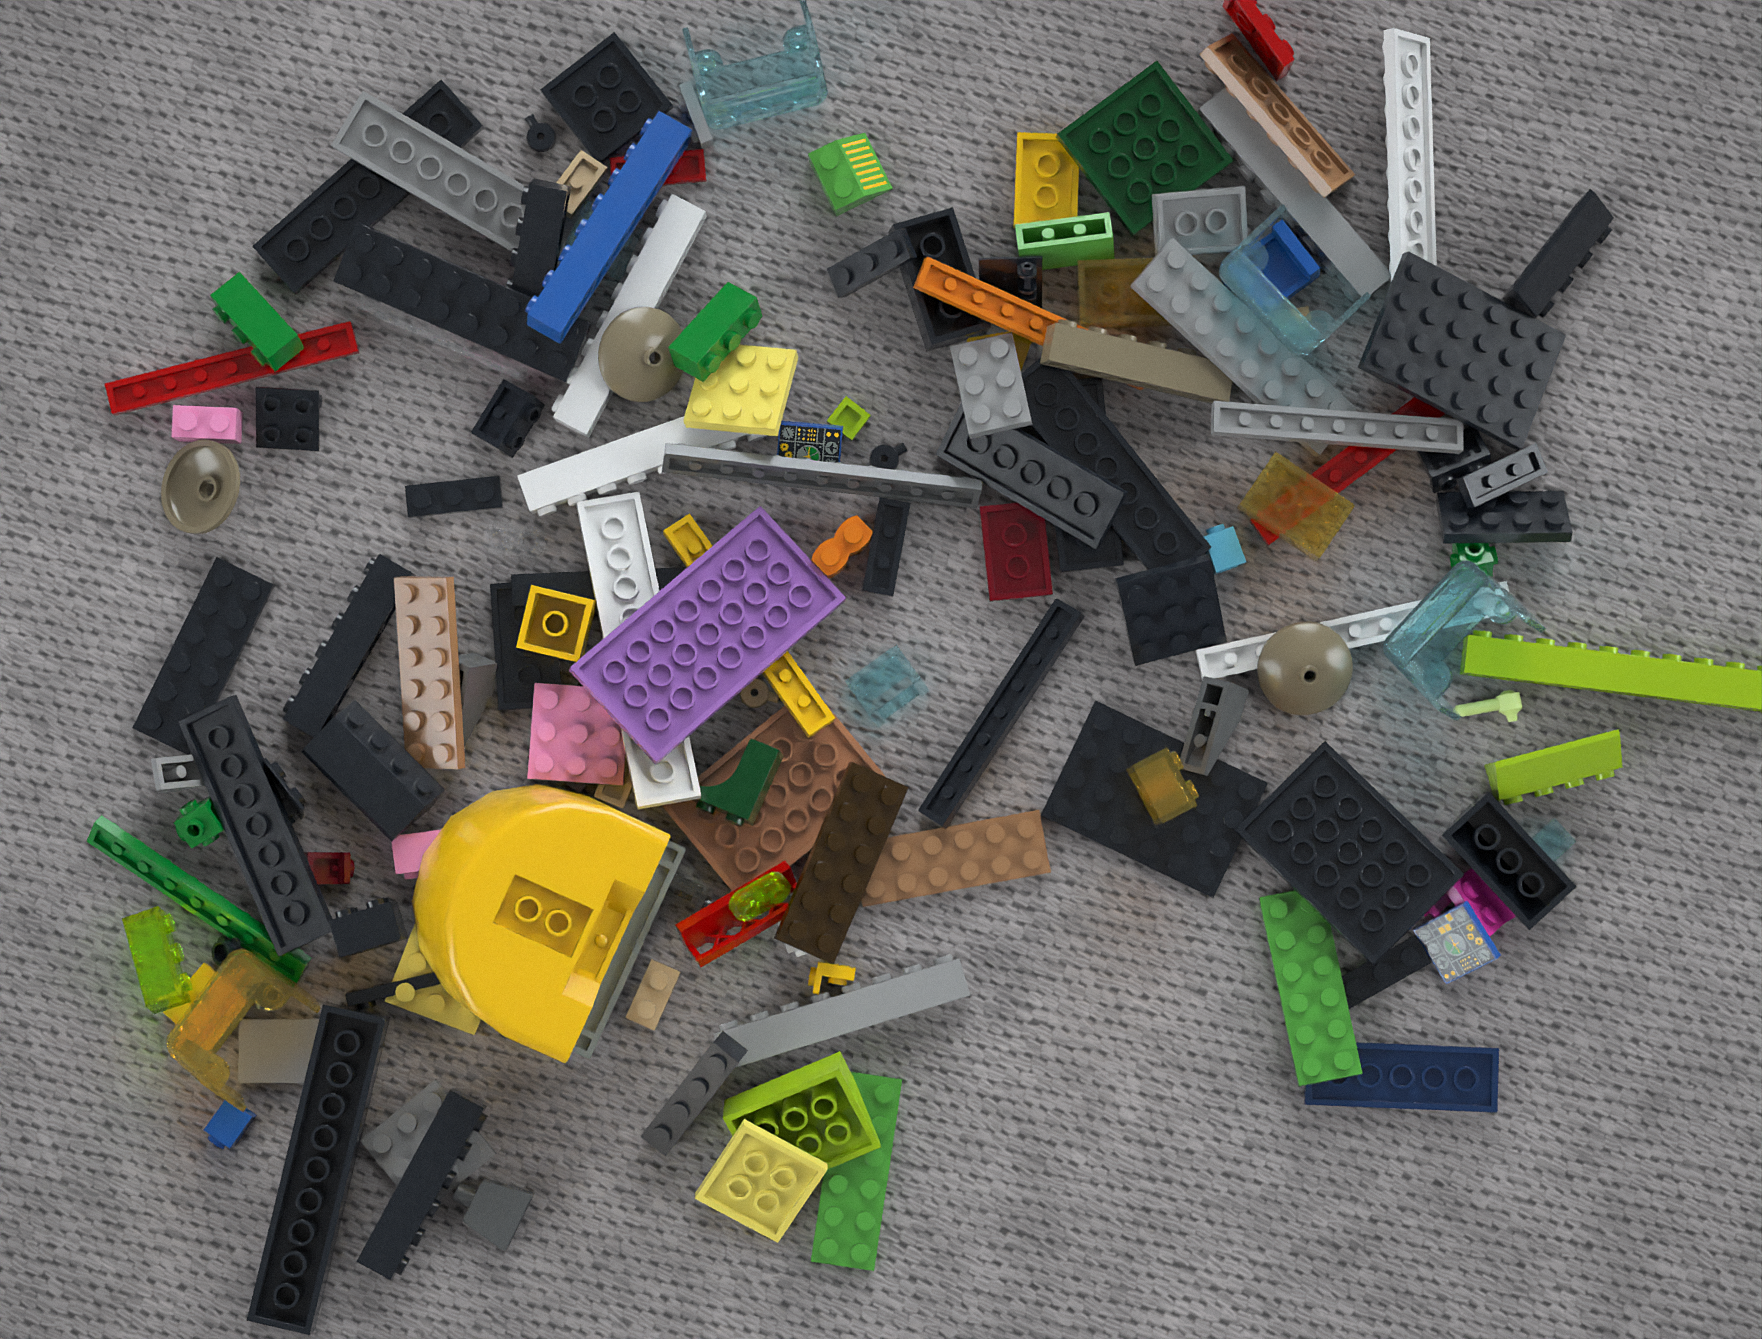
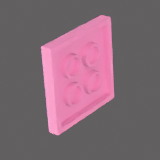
(574, 738)

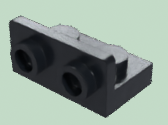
(508, 418)
(1447, 467)

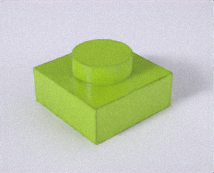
(849, 416)

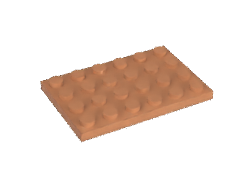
(791, 808)

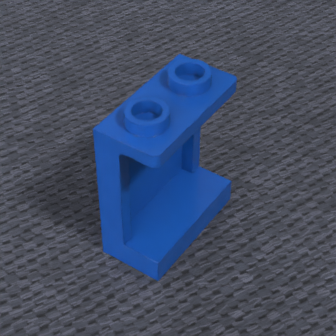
(1289, 263)

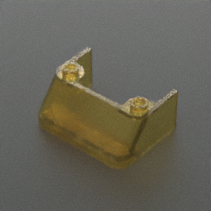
(218, 1011)

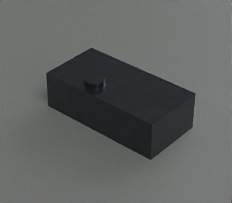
(941, 239)

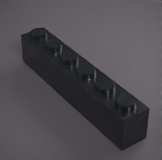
(347, 648)
(422, 1183)

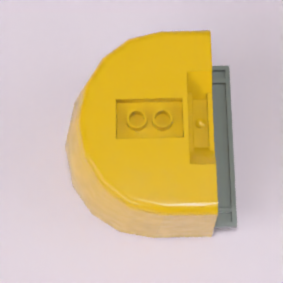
(540, 911)

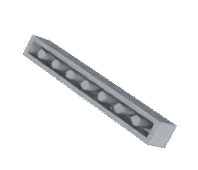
(1308, 212)
(849, 1011)

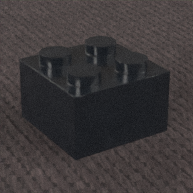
(367, 929)

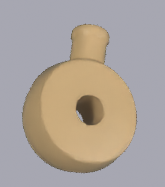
(763, 694)

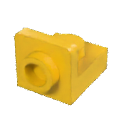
(836, 974)

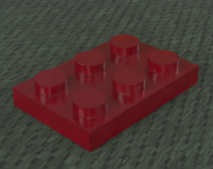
(1015, 552)

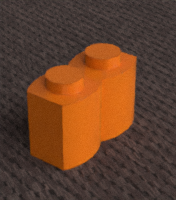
(848, 541)

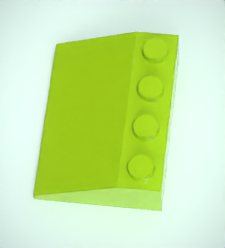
(811, 1109)

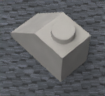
(176, 773)

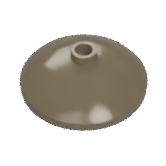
(627, 349)
(200, 486)
(1296, 651)

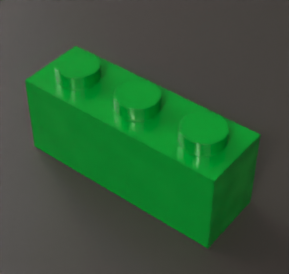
(256, 322)
(715, 331)

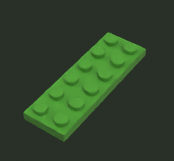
(1310, 990)
(856, 1189)

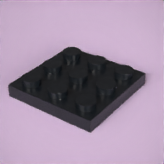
(606, 98)
(1171, 610)

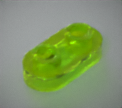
(759, 896)

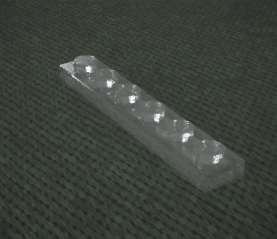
(450, 342)

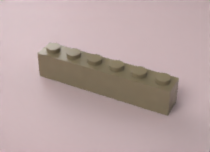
(1134, 362)

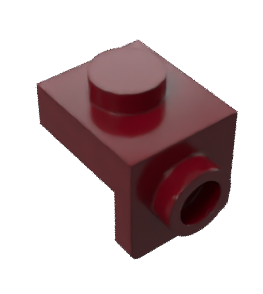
(331, 867)

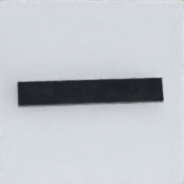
(572, 583)

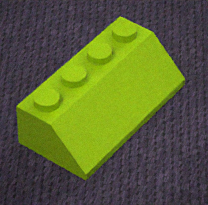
(1554, 766)

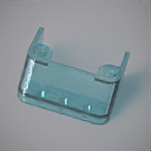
(762, 84)
(1243, 276)
(1443, 622)

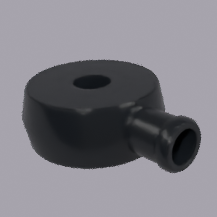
(539, 129)
(888, 451)

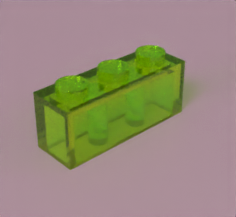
(157, 959)

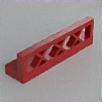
(714, 921)

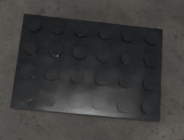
(1462, 351)
(1103, 804)
(1349, 853)

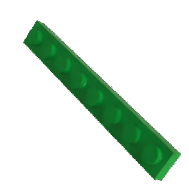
(194, 896)

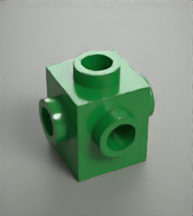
(1478, 553)
(198, 823)

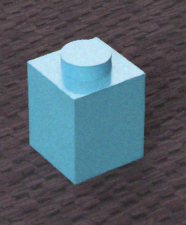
(1225, 548)

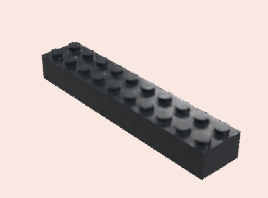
(318, 1168)

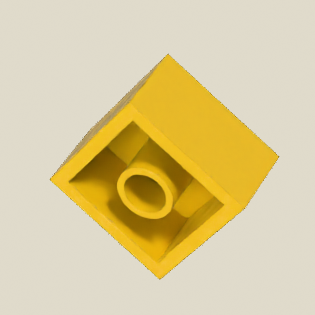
(556, 623)

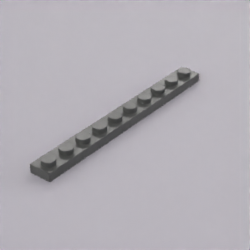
(821, 475)

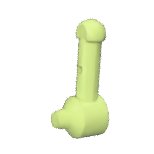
(1507, 703)

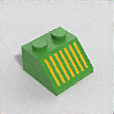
(849, 172)

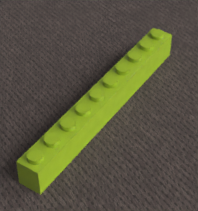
(1612, 672)

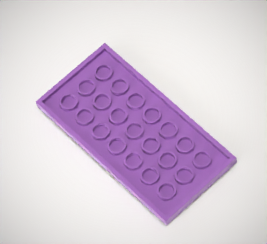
(707, 635)

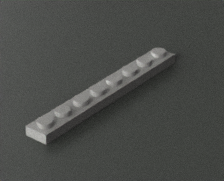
(1336, 427)

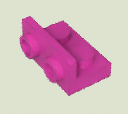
(1482, 899)

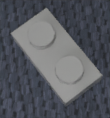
(689, 103)

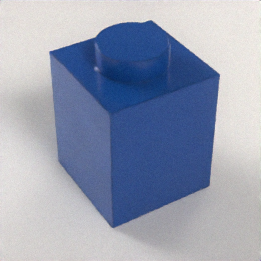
(228, 1125)

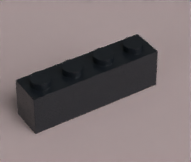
(539, 234)
(694, 1093)

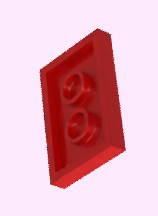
(1260, 34)

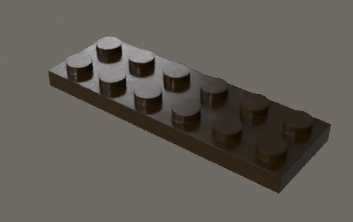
(841, 862)

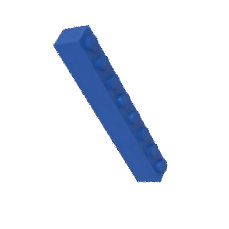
(608, 227)

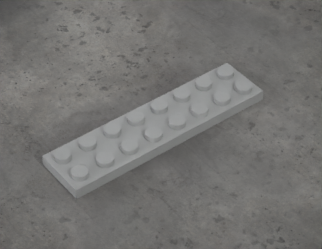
(435, 170)
(1233, 335)

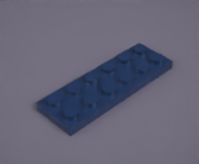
(1416, 1079)

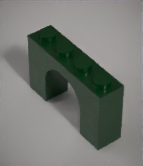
(746, 789)

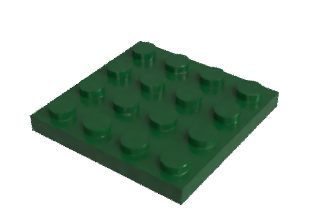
(1143, 145)

